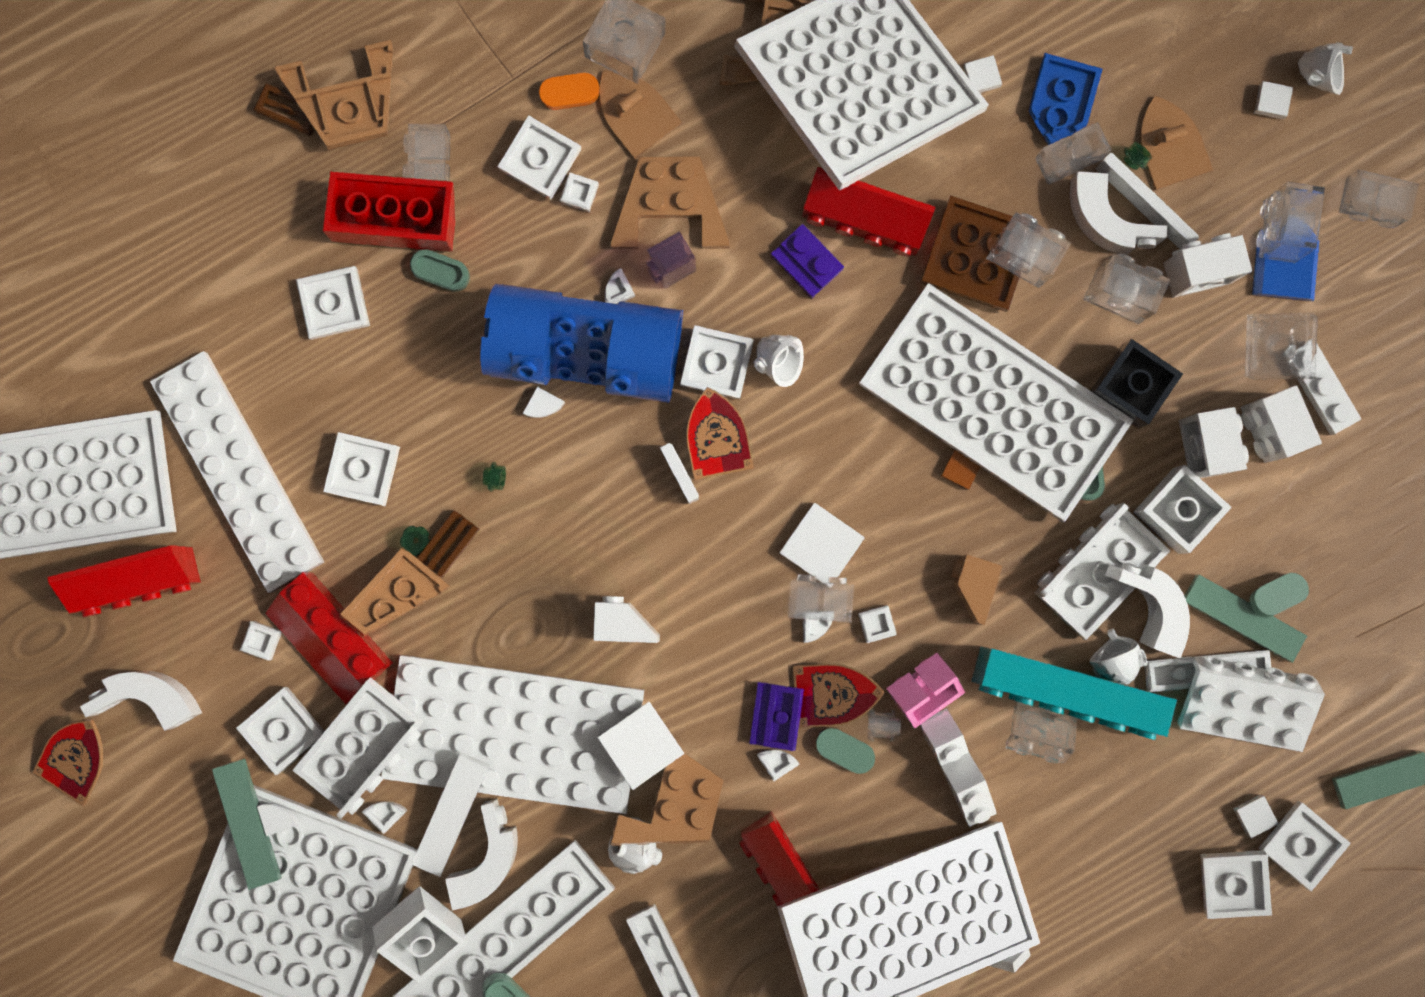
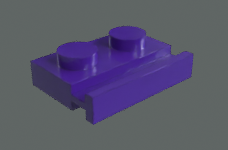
(807, 261)
(776, 716)

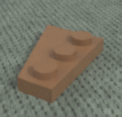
(392, 593)

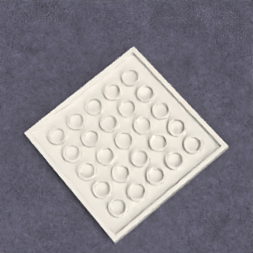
(860, 82)
(309, 927)

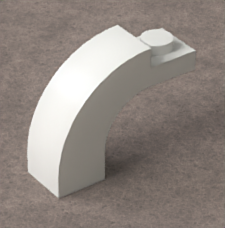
(1099, 221)
(1167, 607)
(164, 695)
(477, 883)

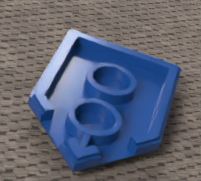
(1063, 96)
(1286, 279)

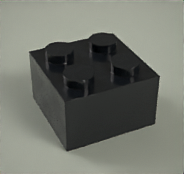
(1136, 382)

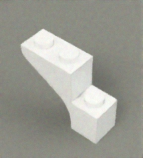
(959, 768)

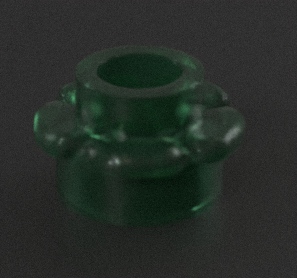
(1137, 156)
(494, 477)
(407, 539)

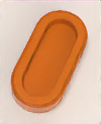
(569, 91)

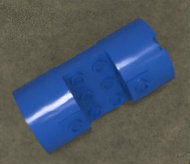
(548, 336)

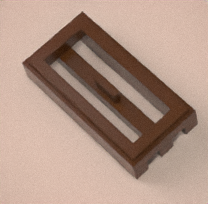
(306, 129)
(432, 564)

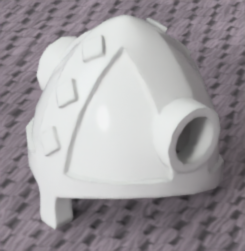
(1325, 67)
(780, 358)
(1118, 659)
(634, 857)

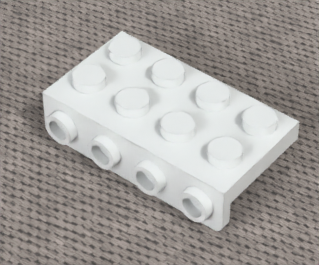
(1079, 586)
(1251, 703)
(359, 747)

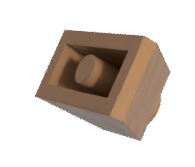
(976, 585)

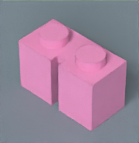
(926, 690)

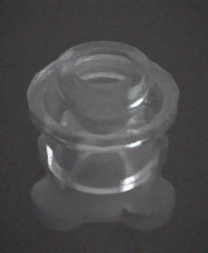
(883, 725)

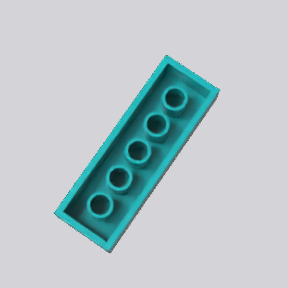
(1079, 693)

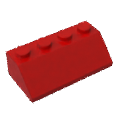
(390, 211)
(868, 213)
(126, 579)
(311, 622)
(777, 860)

